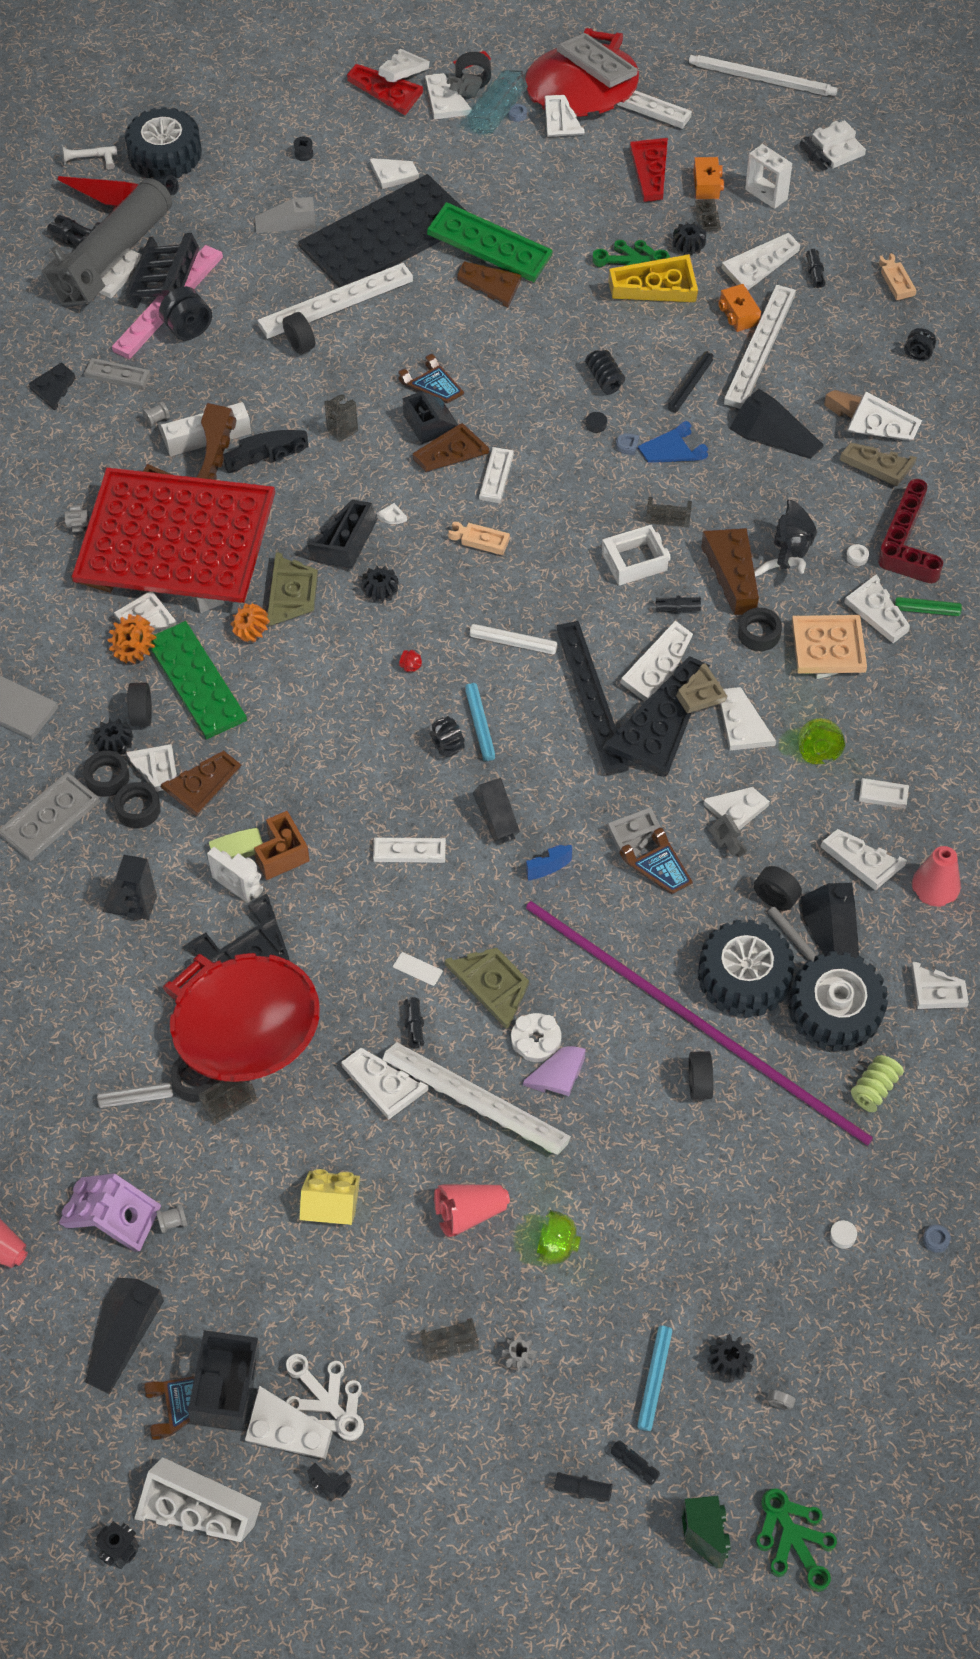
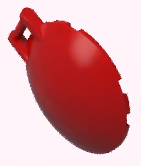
(558, 75)
(242, 1015)

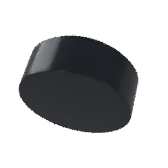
(596, 422)

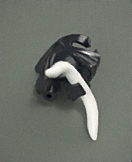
(794, 536)

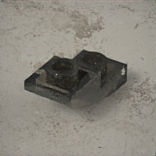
(707, 215)

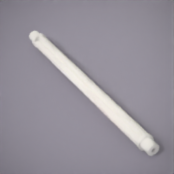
(763, 75)

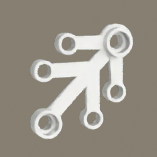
(328, 1400)

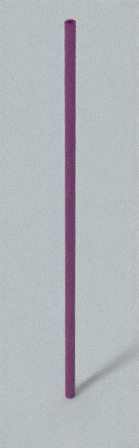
(701, 1024)

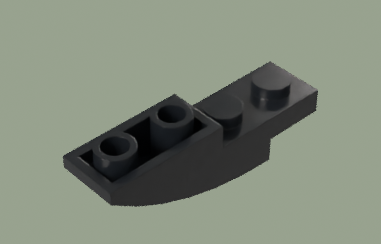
(270, 445)

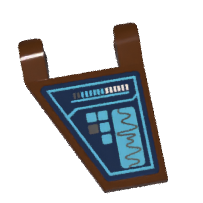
(433, 382)
(660, 864)
(177, 1400)

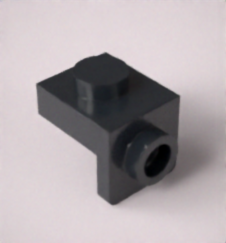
(321, 1482)

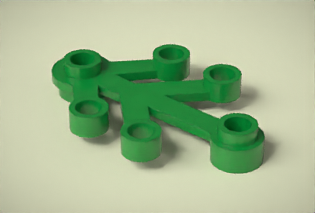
(601, 257)
(794, 1535)

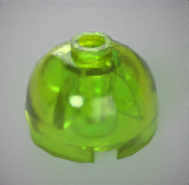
(820, 737)
(557, 1239)

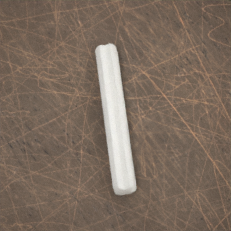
(513, 639)

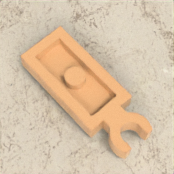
(897, 278)
(480, 537)

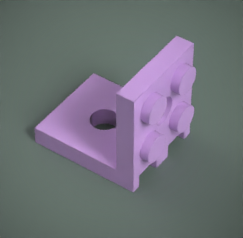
(103, 1203)

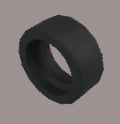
(474, 58)
(298, 332)
(761, 615)
(139, 704)
(102, 759)
(132, 790)
(777, 888)
(700, 1075)
(183, 1092)

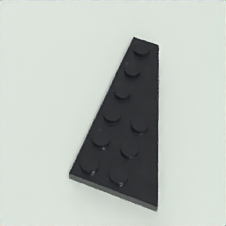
(657, 726)

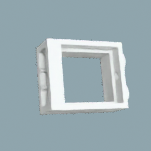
(756, 184)
(646, 535)

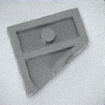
(634, 830)

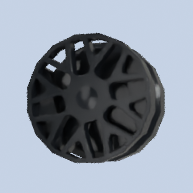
(920, 346)

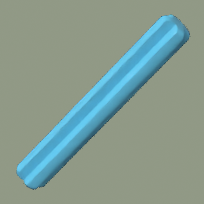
(480, 722)
(654, 1378)

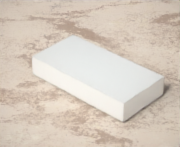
(883, 793)

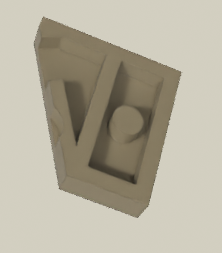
(701, 691)

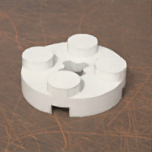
(536, 1023)

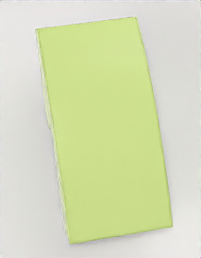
(238, 842)

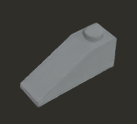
(291, 215)

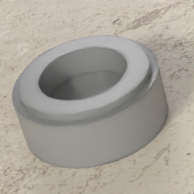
(781, 1400)

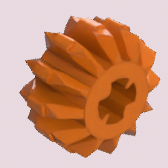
(250, 622)

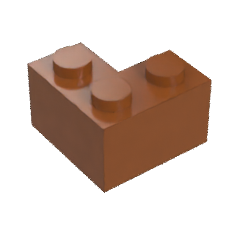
(284, 850)

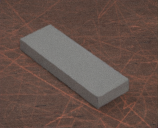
(117, 373)

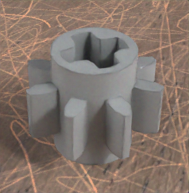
(76, 518)
(514, 1346)

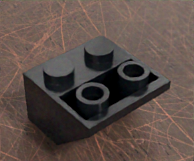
(427, 416)

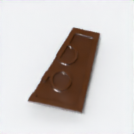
(450, 448)
(202, 783)

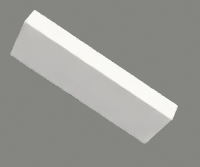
(496, 475)
(409, 850)

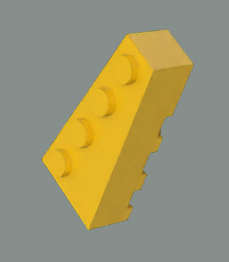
(655, 280)

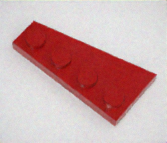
(398, 95)
(650, 166)

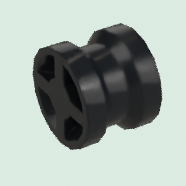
(303, 148)

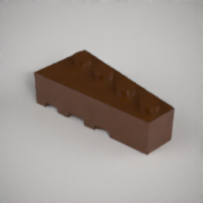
(732, 562)

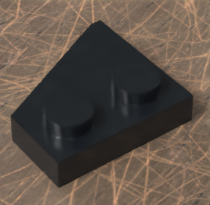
(53, 384)

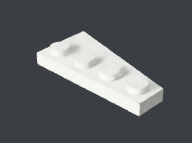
(760, 261)
(657, 662)

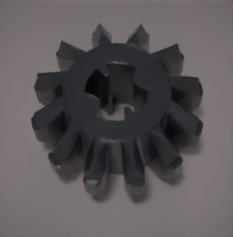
(689, 238)
(379, 583)
(113, 736)
(447, 736)
(737, 1365)

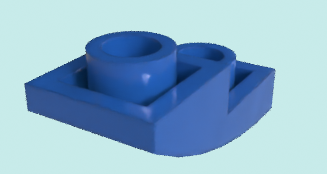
(557, 858)

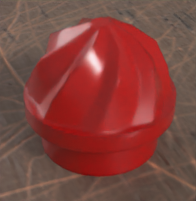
(410, 660)

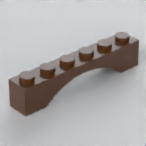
(217, 424)

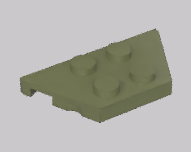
(291, 590)
(492, 981)

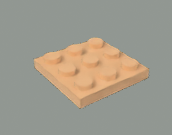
(829, 644)

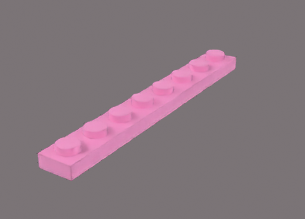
(149, 320)

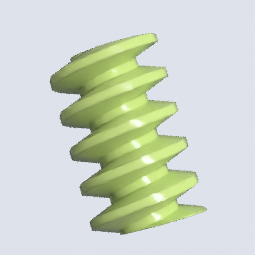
(876, 1082)

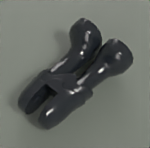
(66, 227)

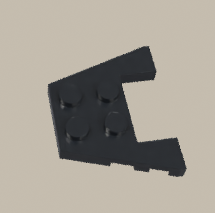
(261, 940)

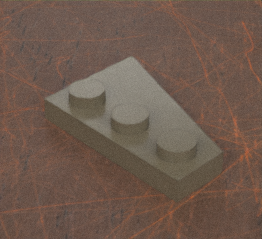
(881, 465)

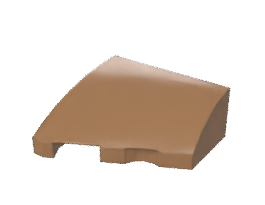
(842, 402)

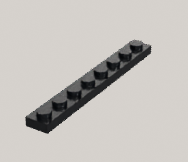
(590, 694)

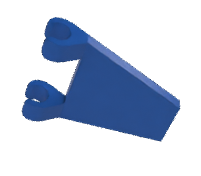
(671, 447)

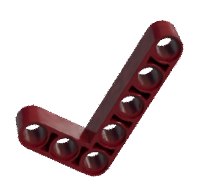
(895, 554)

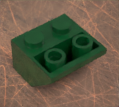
(704, 1528)

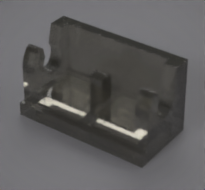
(341, 418)
(668, 514)
(226, 1099)
(449, 1341)

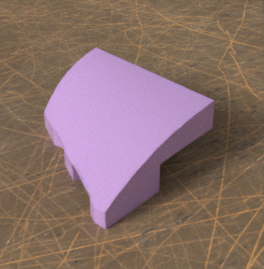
(558, 1071)

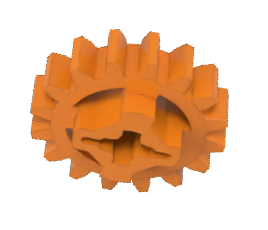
(131, 638)

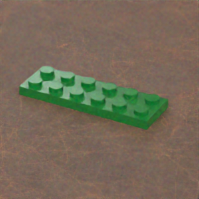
(490, 242)
(197, 680)

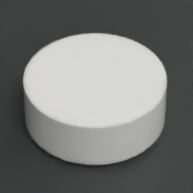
(857, 555)
(843, 1234)

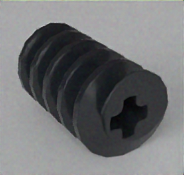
(605, 371)

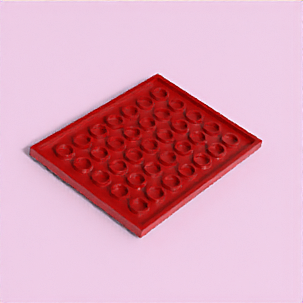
(174, 535)

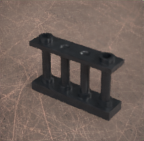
(175, 278)

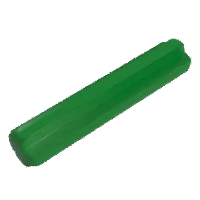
(928, 606)

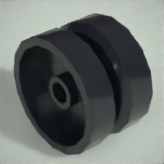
(185, 313)

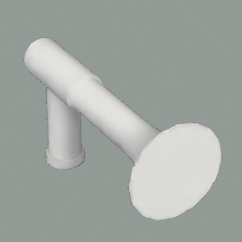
(107, 152)

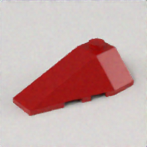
(105, 191)

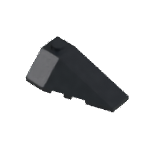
(769, 422)
(832, 918)
(122, 1324)

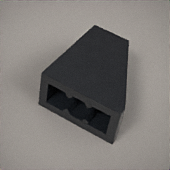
(496, 810)

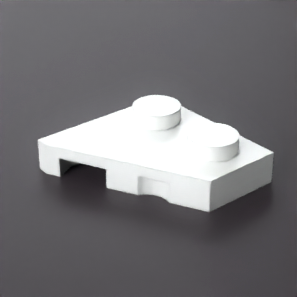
(150, 608)
(938, 989)

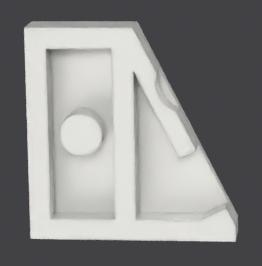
(560, 117)
(393, 172)
(154, 764)
(740, 805)

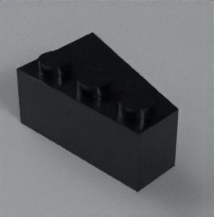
(132, 889)

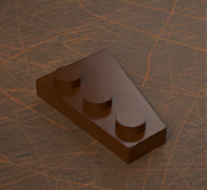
(492, 281)

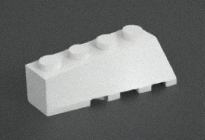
(189, 434)
(195, 1502)

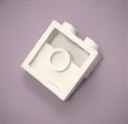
(838, 143)
(235, 874)

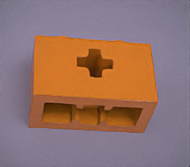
(707, 178)
(739, 307)

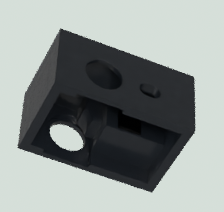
(224, 1380)

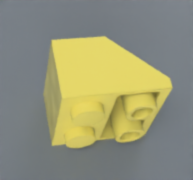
(329, 1197)

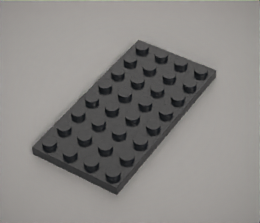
(378, 233)

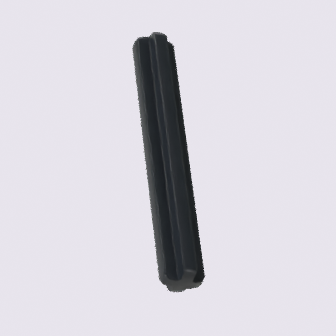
(690, 381)

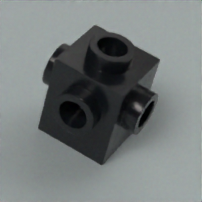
(121, 1552)

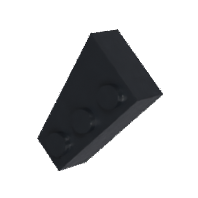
(345, 537)

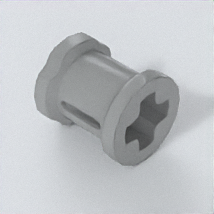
(156, 414)
(171, 1218)

